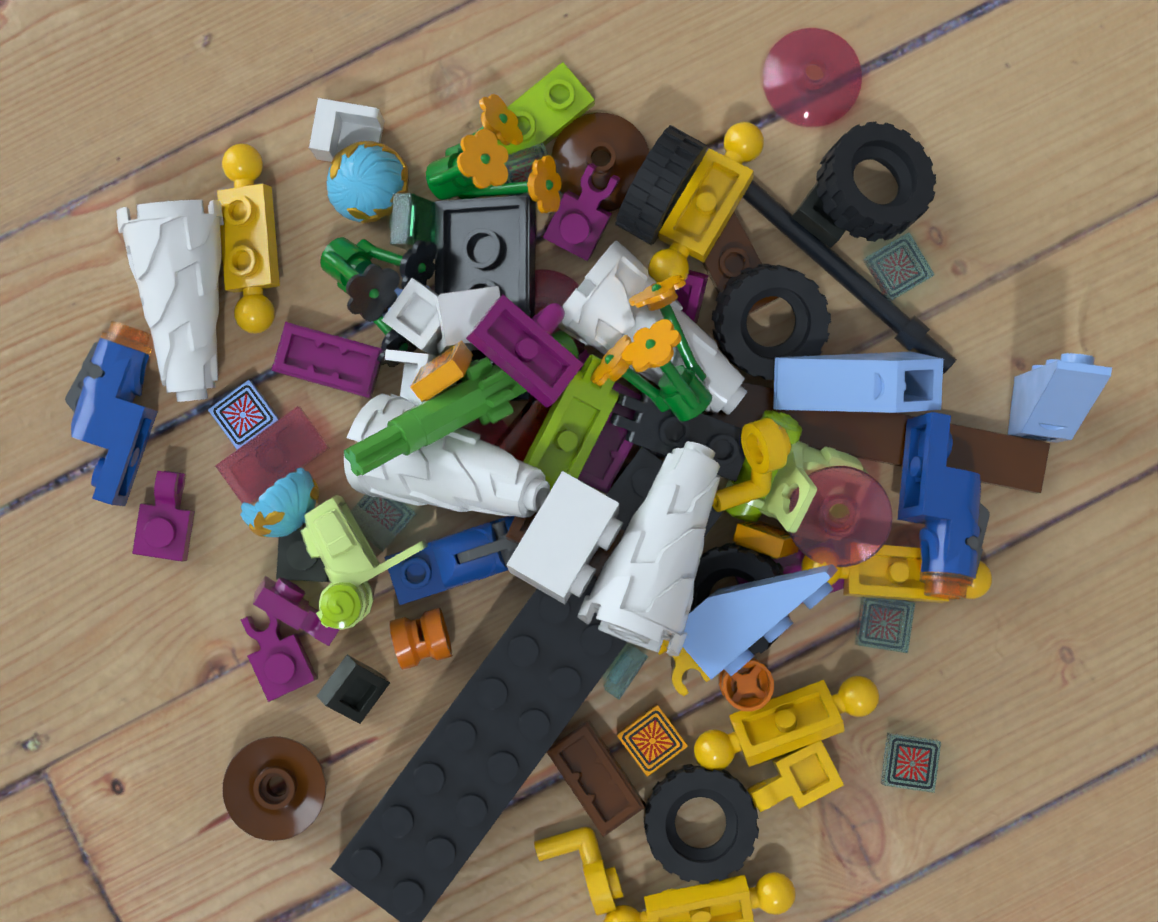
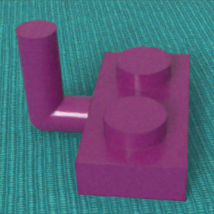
(526, 348)

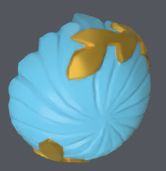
(365, 181)
(282, 505)

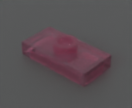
(272, 455)

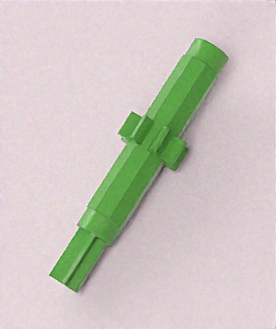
(480, 395)

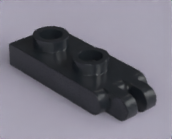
(664, 432)

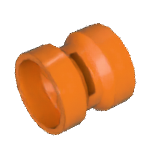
(409, 641)
(753, 687)

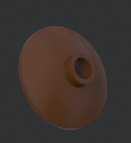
(594, 133)
(253, 803)

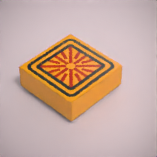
(442, 371)
(765, 539)
(652, 740)

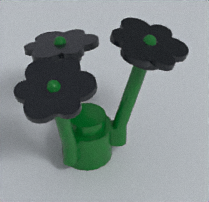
(374, 288)

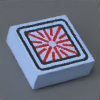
(243, 414)

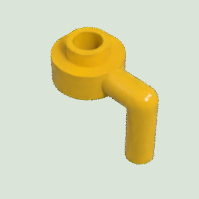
(766, 450)
(601, 882)

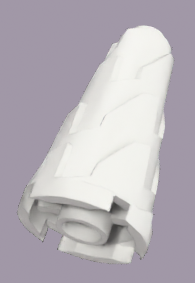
(177, 269)
(601, 315)
(449, 473)
(652, 571)

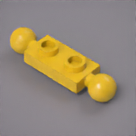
(707, 202)
(248, 238)
(895, 575)
(787, 723)
(713, 902)

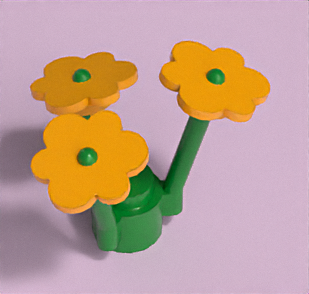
(480, 161)
(680, 387)

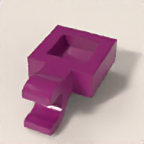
(164, 528)

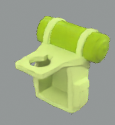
(800, 463)
(348, 562)

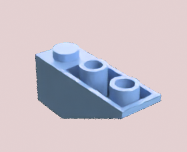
(859, 382)
(1055, 397)
(741, 614)

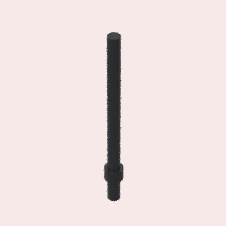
(910, 332)

